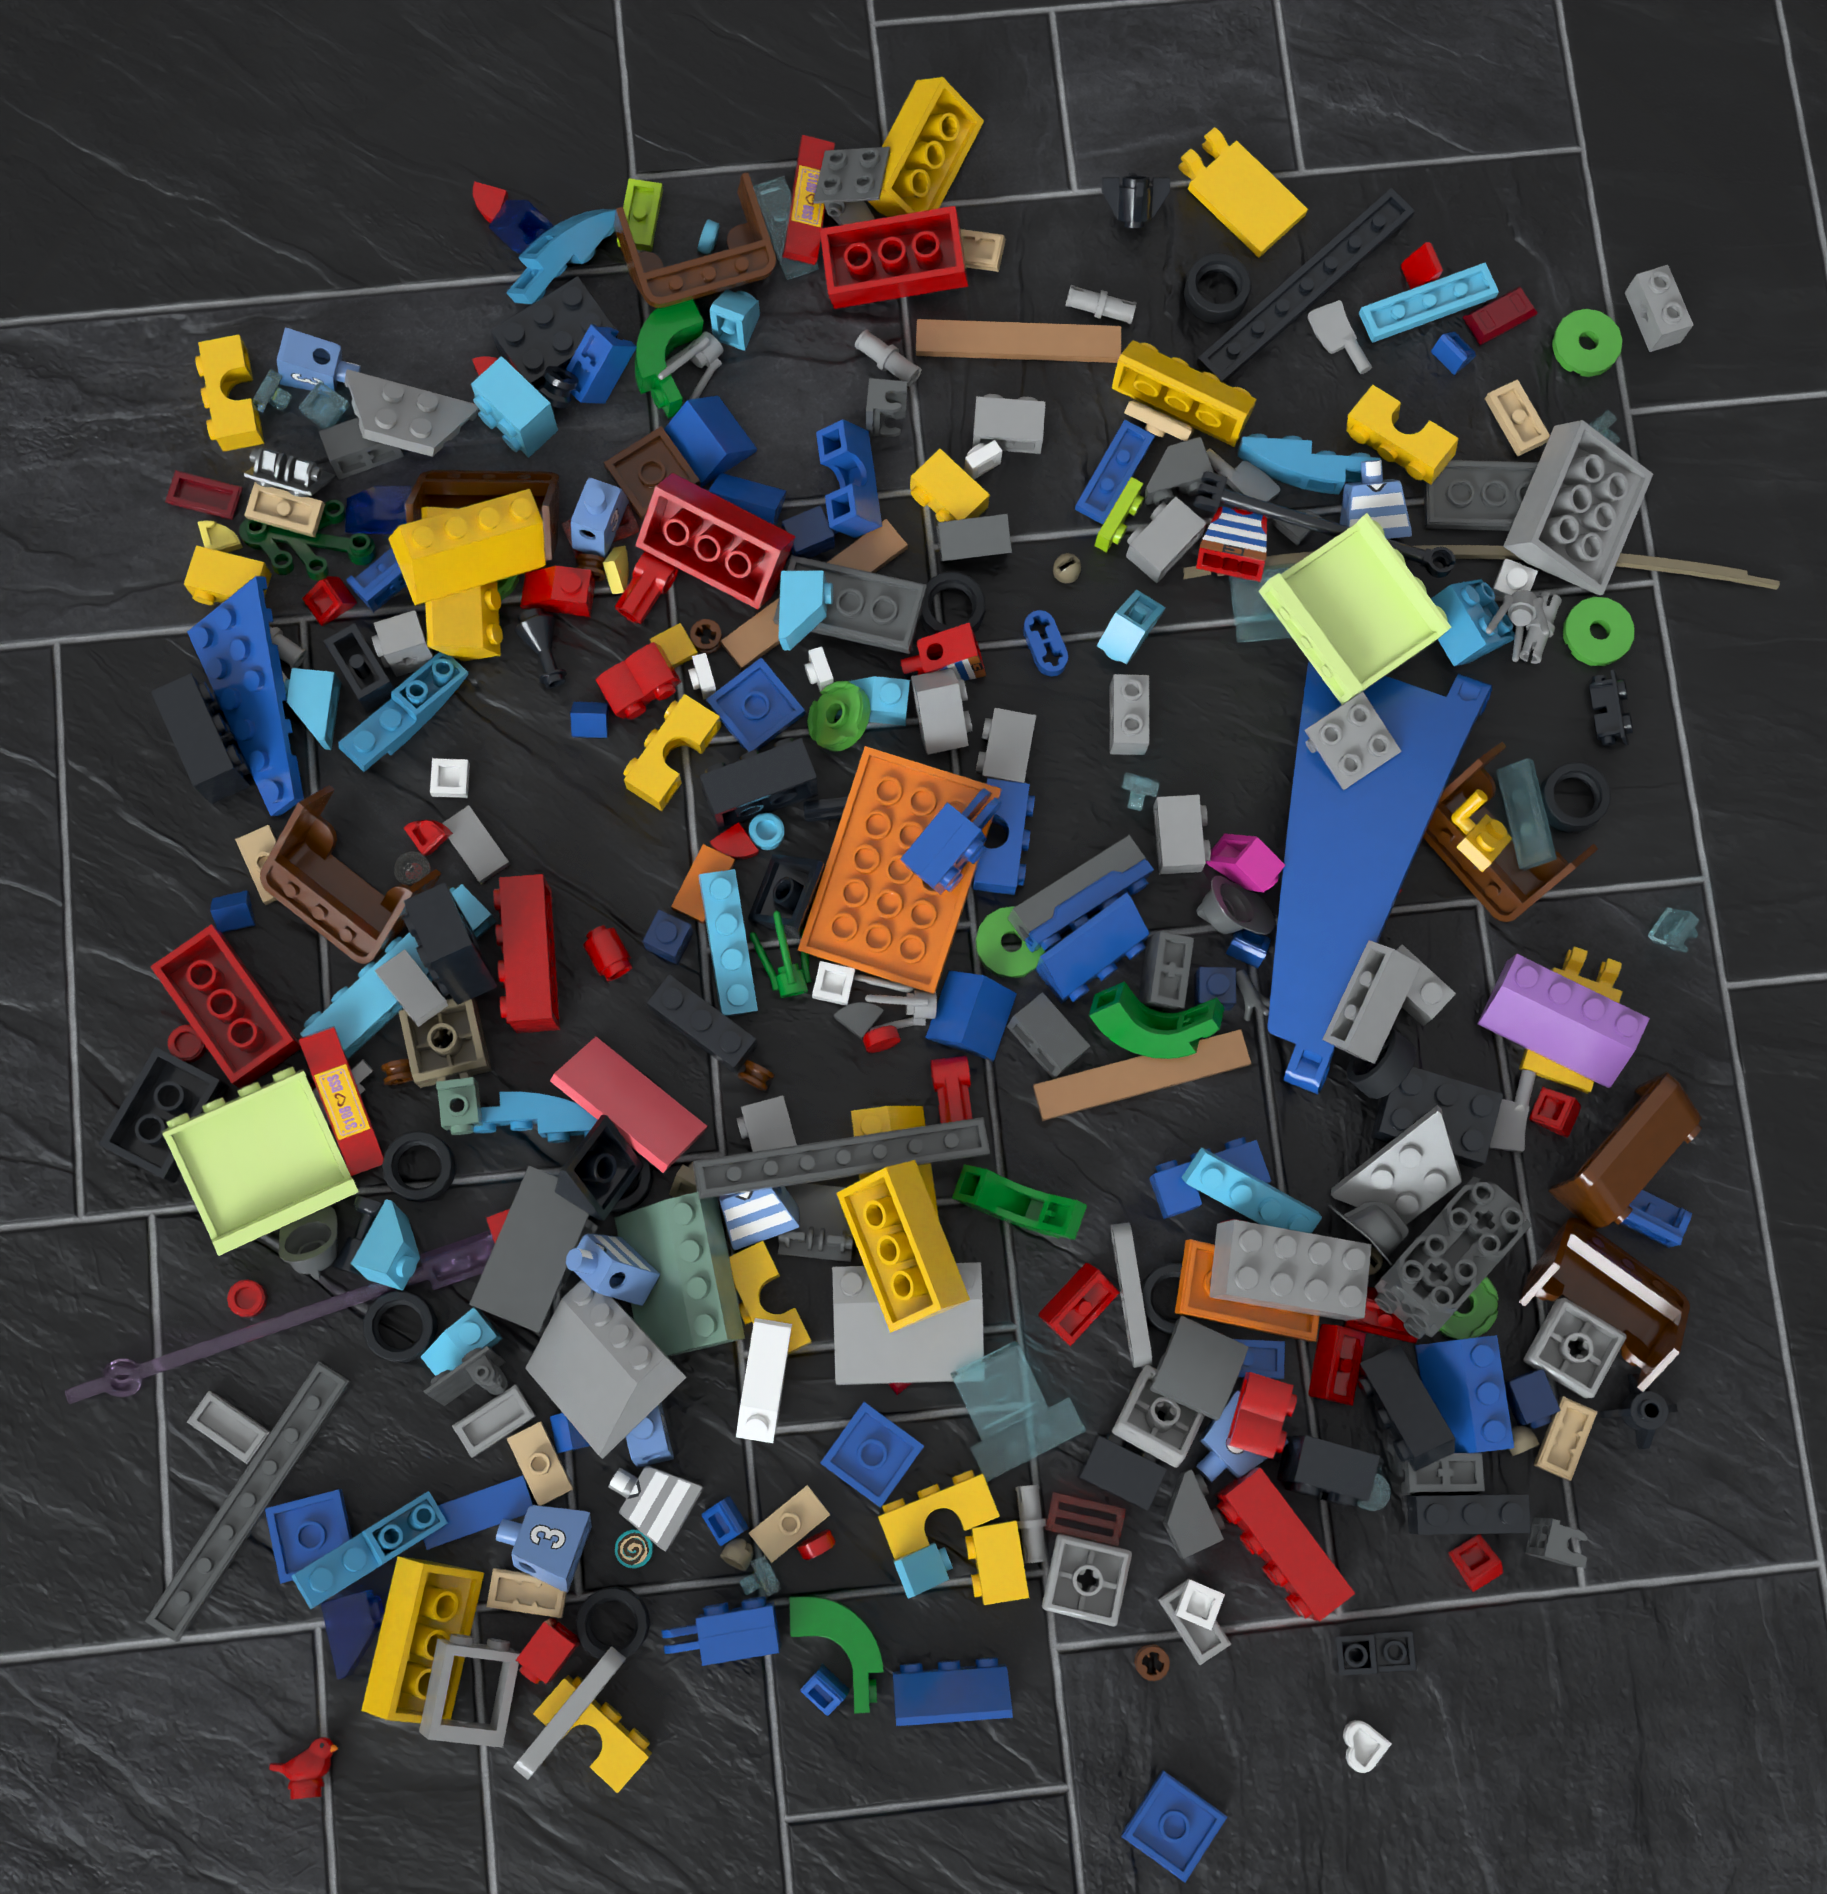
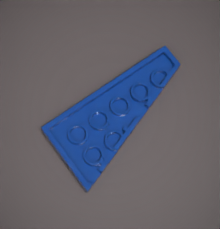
(250, 687)

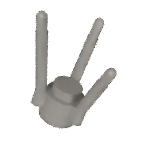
(702, 352)
(1521, 609)
(918, 1003)

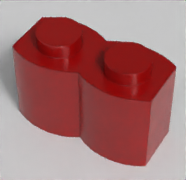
(638, 681)
(1261, 1415)

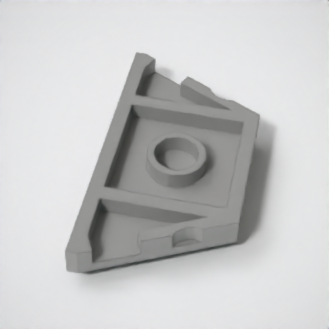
(405, 414)
(1406, 1172)

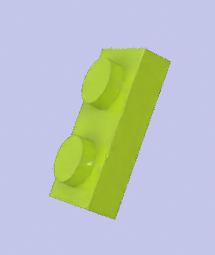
(642, 211)
(1114, 527)

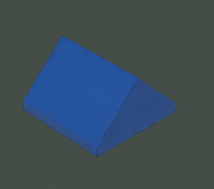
(709, 437)
(751, 496)
(971, 1014)

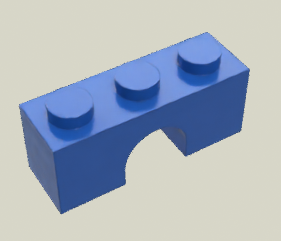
(848, 454)
(1000, 867)
(1178, 1197)

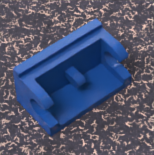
(599, 363)
(378, 581)
(1657, 1219)

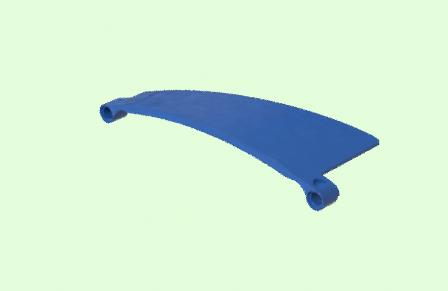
(1354, 851)

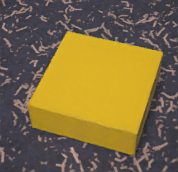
(676, 645)

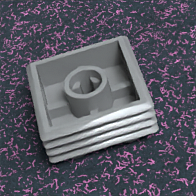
(1597, 1342)
(1141, 1426)
(1065, 1594)

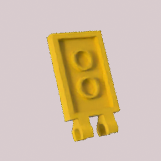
(1242, 193)
(1606, 978)

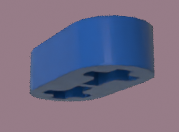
(1052, 640)

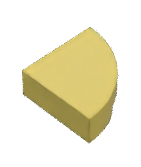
(218, 537)
(617, 569)

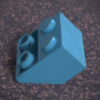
(1469, 611)

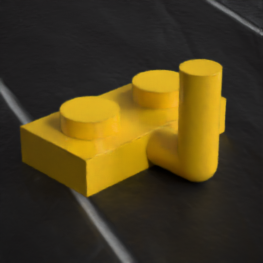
(1482, 840)

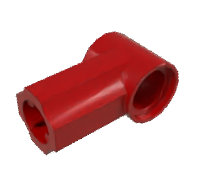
(649, 580)
(951, 1083)

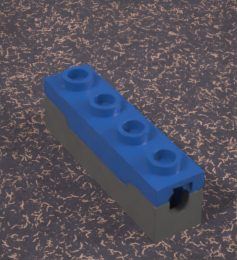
(1080, 894)

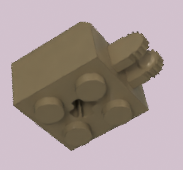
(461, 1059)

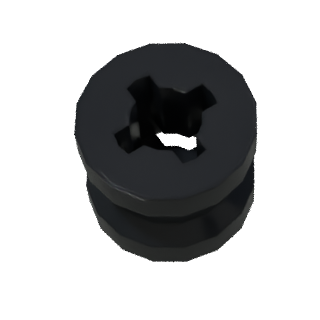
(558, 386)

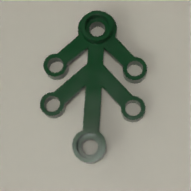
(301, 543)

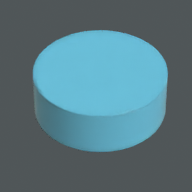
(708, 237)
(766, 831)

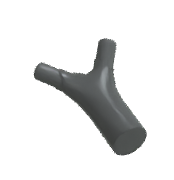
(1251, 995)

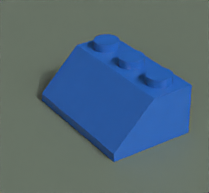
(1093, 950)
(1468, 1391)
(951, 1692)

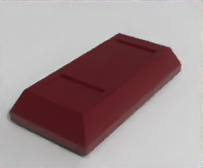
(1500, 315)
(204, 494)

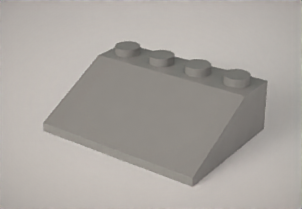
(1579, 507)
(913, 1354)
(601, 1367)

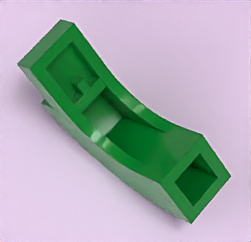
(659, 335)
(1151, 1032)
(1018, 1204)
(833, 1620)

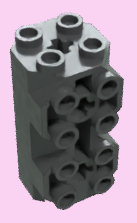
(1451, 1257)

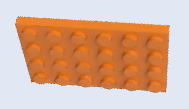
(868, 903)

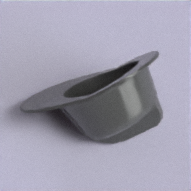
(1233, 908)
(1378, 1224)
(310, 1242)

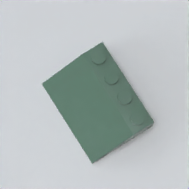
(696, 1293)

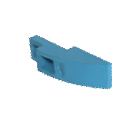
(566, 242)
(1293, 464)
(405, 713)
(554, 1115)
(369, 1550)

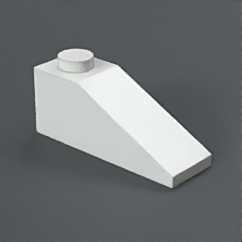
(764, 1380)

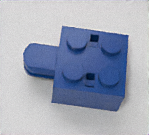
(950, 843)
(730, 1633)

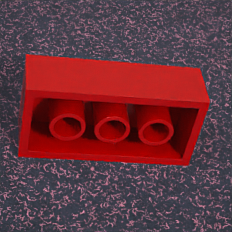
(893, 257)
(714, 540)
(528, 953)
(226, 1007)
(1284, 1544)

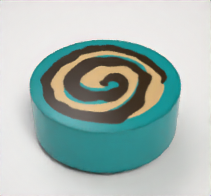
(633, 1549)

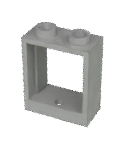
(466, 1732)

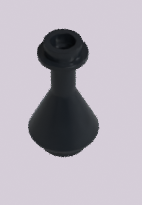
(537, 631)

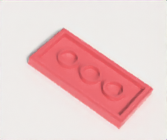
(636, 1106)

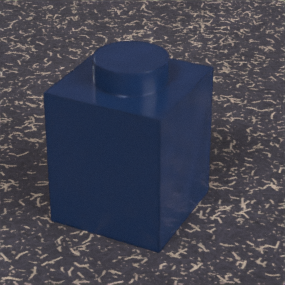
(811, 533)
(668, 937)
(1213, 983)
(1531, 1398)

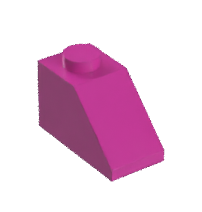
(1246, 862)

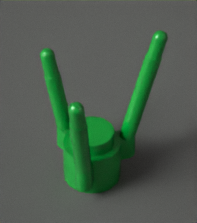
(791, 979)

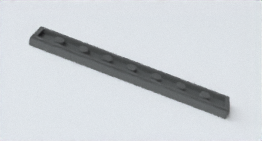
(839, 1158)
(248, 1501)

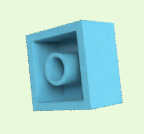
(514, 407)

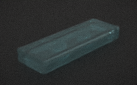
(774, 203)
(1526, 814)
(1027, 1439)

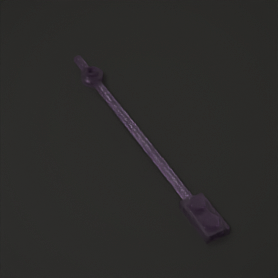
(439, 1266)

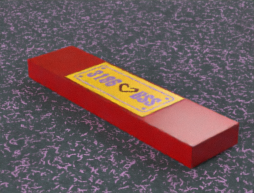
(804, 216)
(342, 1100)

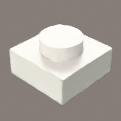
(982, 459)
(1513, 578)
(818, 669)
(701, 676)
(449, 778)
(833, 983)
(1199, 1604)

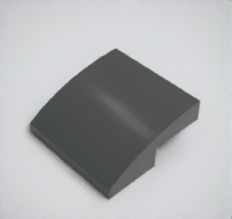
(1199, 1368)

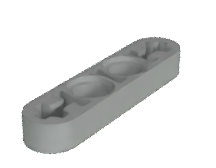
(1131, 1294)
(569, 1713)

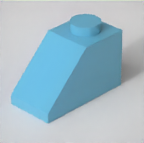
(734, 318)
(802, 604)
(1130, 627)
(887, 699)
(315, 701)
(389, 1249)
(460, 1338)
(923, 1569)

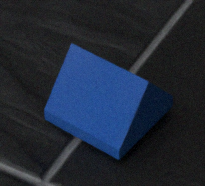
(1453, 352)
(589, 719)
(232, 911)
(1248, 947)
(566, 1435)
(725, 1521)
(825, 1690)

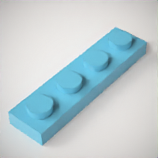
(1428, 302)
(728, 943)
(1248, 1194)

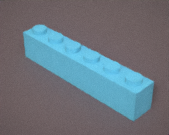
(368, 1003)

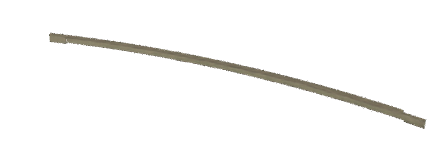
(1500, 552)

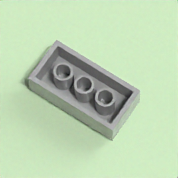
(1290, 1270)

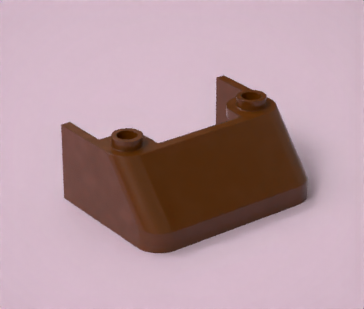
(747, 260)
(466, 488)
(1502, 885)
(327, 892)
(1631, 1154)
(1615, 1289)

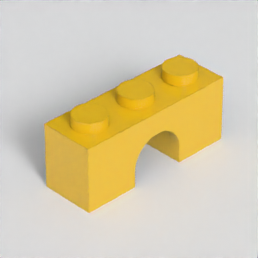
(224, 365)
(1421, 453)
(685, 725)
(751, 1272)
(967, 1498)
(621, 1750)

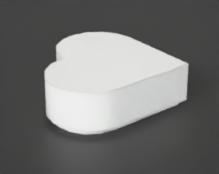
(1364, 1746)

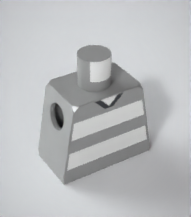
(656, 1502)

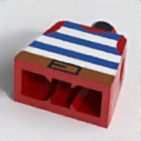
(1235, 544)
(947, 649)

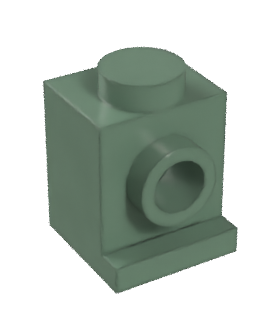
(459, 1089)

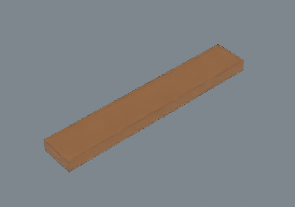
(1018, 340)
(761, 633)
(1139, 1076)

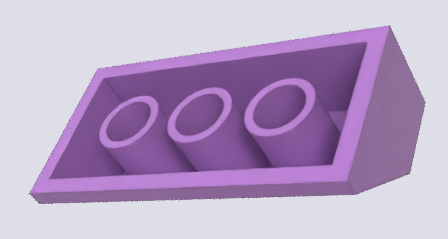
(1563, 1020)

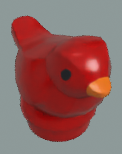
(308, 1769)

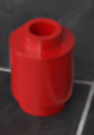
(607, 952)

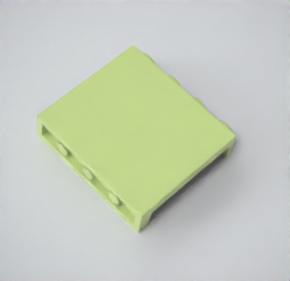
(1355, 609)
(259, 1160)

